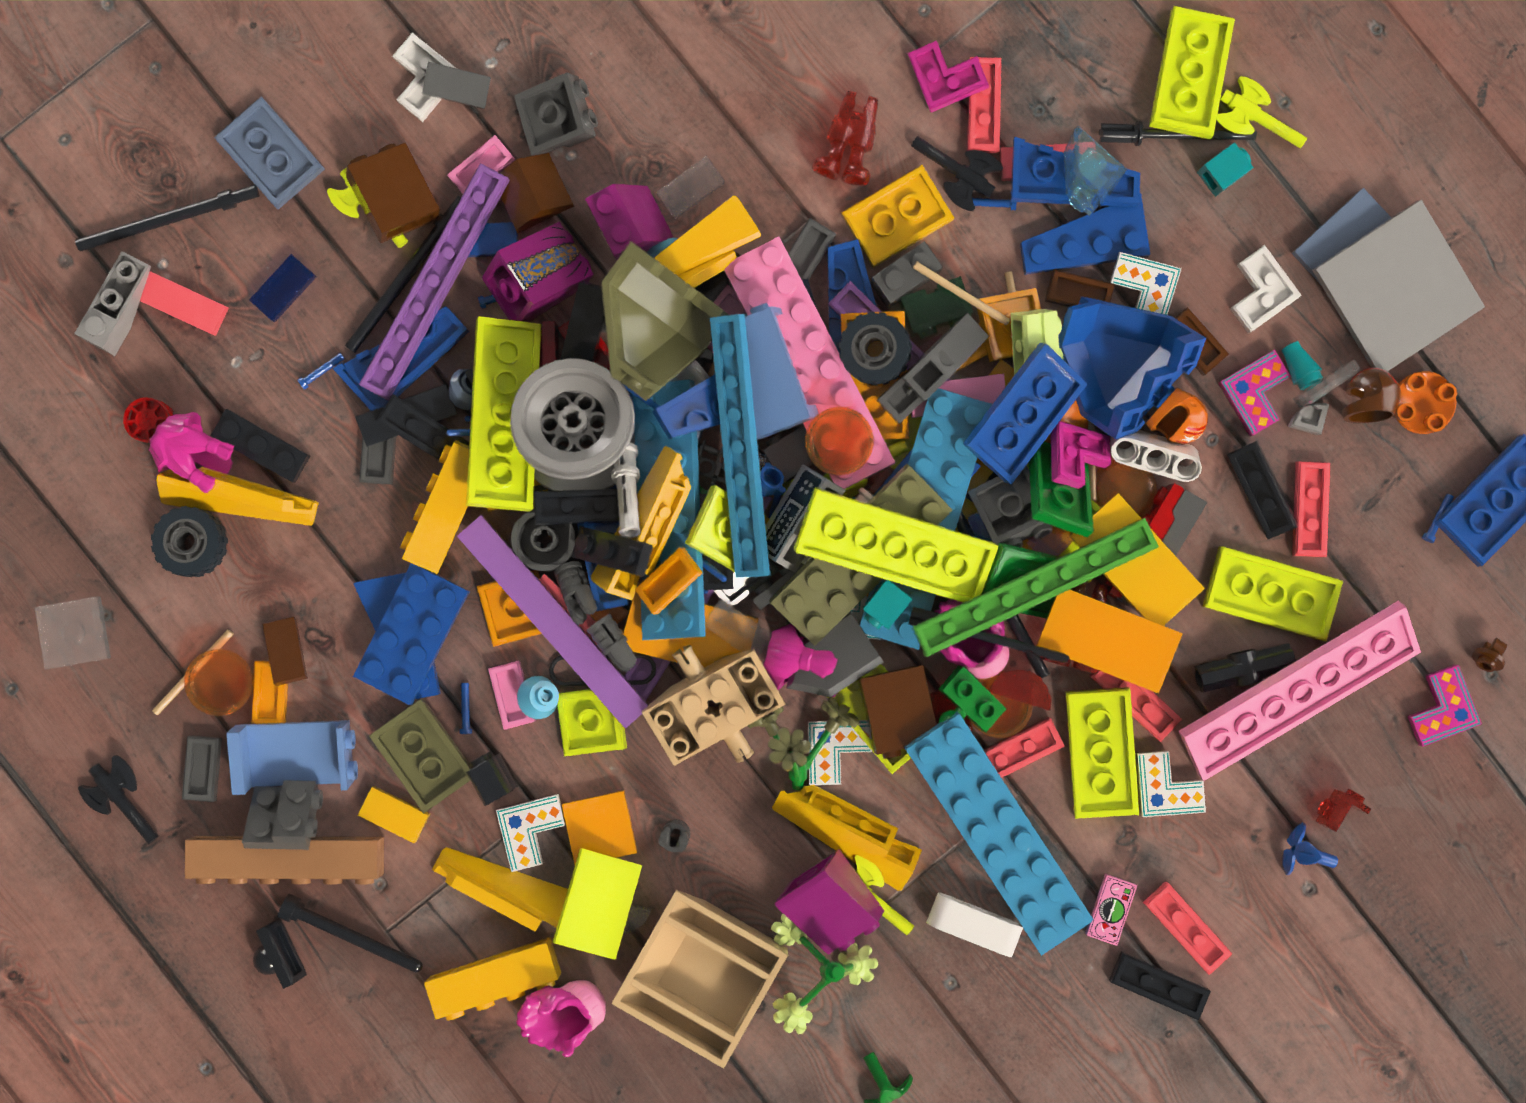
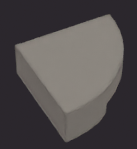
(1310, 418)

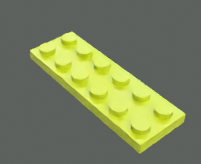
(503, 359)
(895, 546)

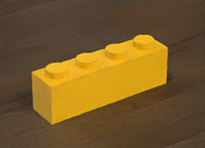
(442, 513)
(493, 978)

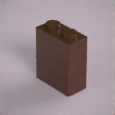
(392, 191)
(896, 708)

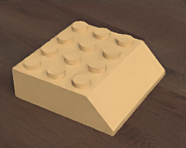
(701, 977)

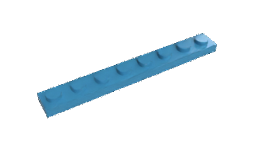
(740, 446)

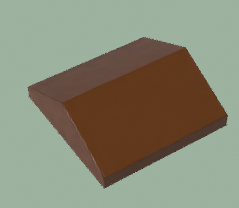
(534, 191)

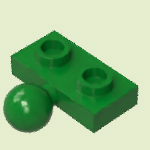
(970, 699)

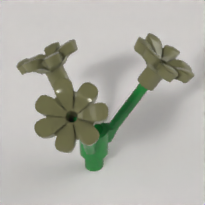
(791, 748)

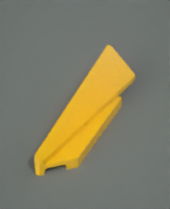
(710, 243)
(236, 497)
(658, 509)
(851, 831)
(507, 892)

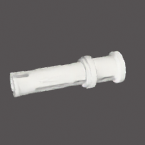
(625, 477)

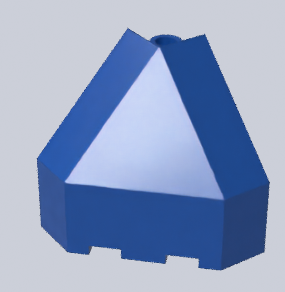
(1126, 360)

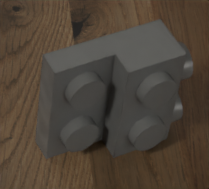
(556, 114)
(1008, 511)
(283, 816)

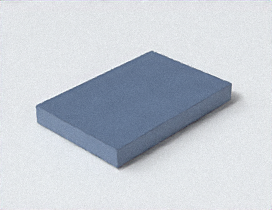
(269, 153)
(1342, 229)

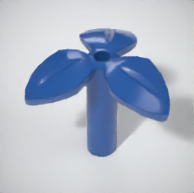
(1304, 852)

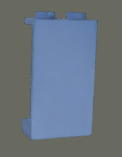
(775, 385)
(291, 751)

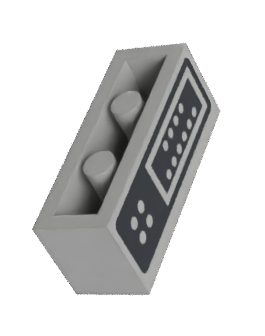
(788, 516)

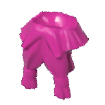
(181, 442)
(788, 654)

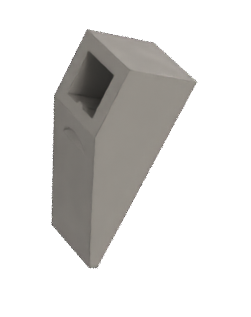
(115, 305)

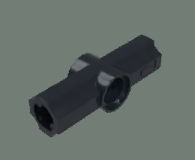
(1243, 667)

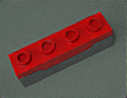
(1170, 520)

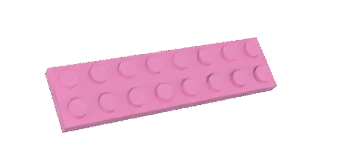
(771, 278)
(1300, 690)

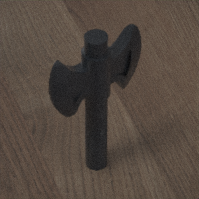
(969, 178)
(110, 789)

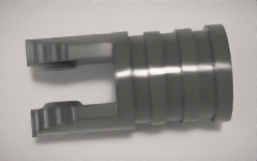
(575, 591)
(613, 643)
(665, 838)

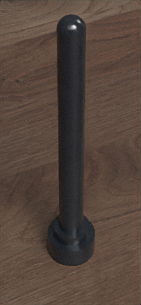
(293, 910)

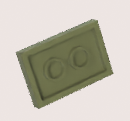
(422, 755)

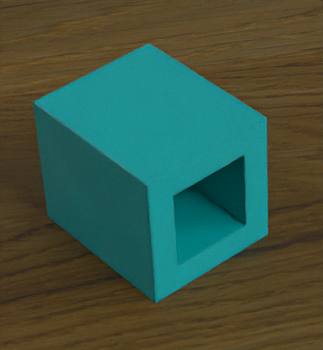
(1225, 169)
(886, 605)

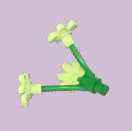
(855, 964)

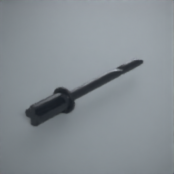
(1134, 133)
(920, 615)

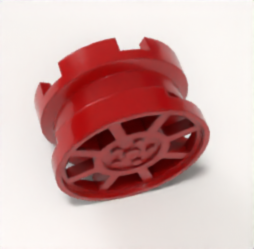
(145, 417)

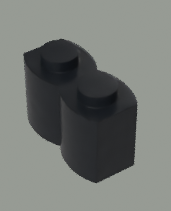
(490, 777)

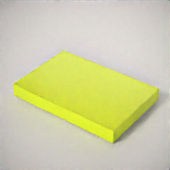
(597, 904)

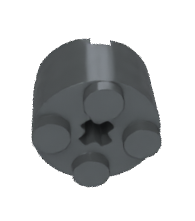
(532, 553)

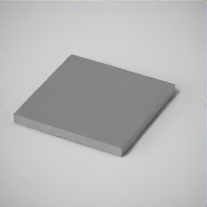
(1398, 287)

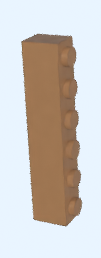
(327, 859)

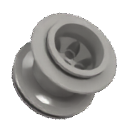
(566, 393)

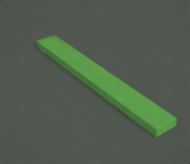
(1034, 587)

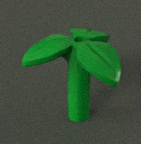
(887, 1092)

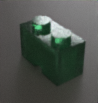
(931, 311)

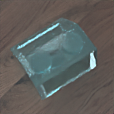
(1089, 172)

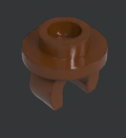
(1490, 656)

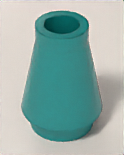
(1301, 366)

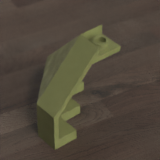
(652, 322)

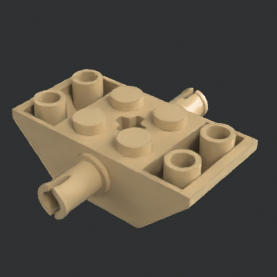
(687, 723)

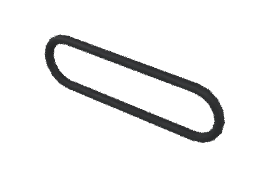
(582, 683)

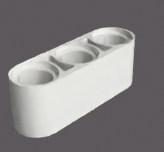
(1164, 465)
(974, 924)

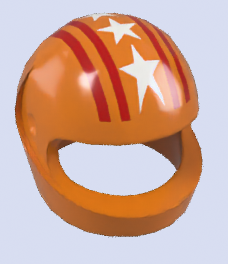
(1180, 418)

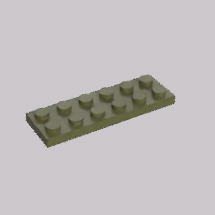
(826, 592)

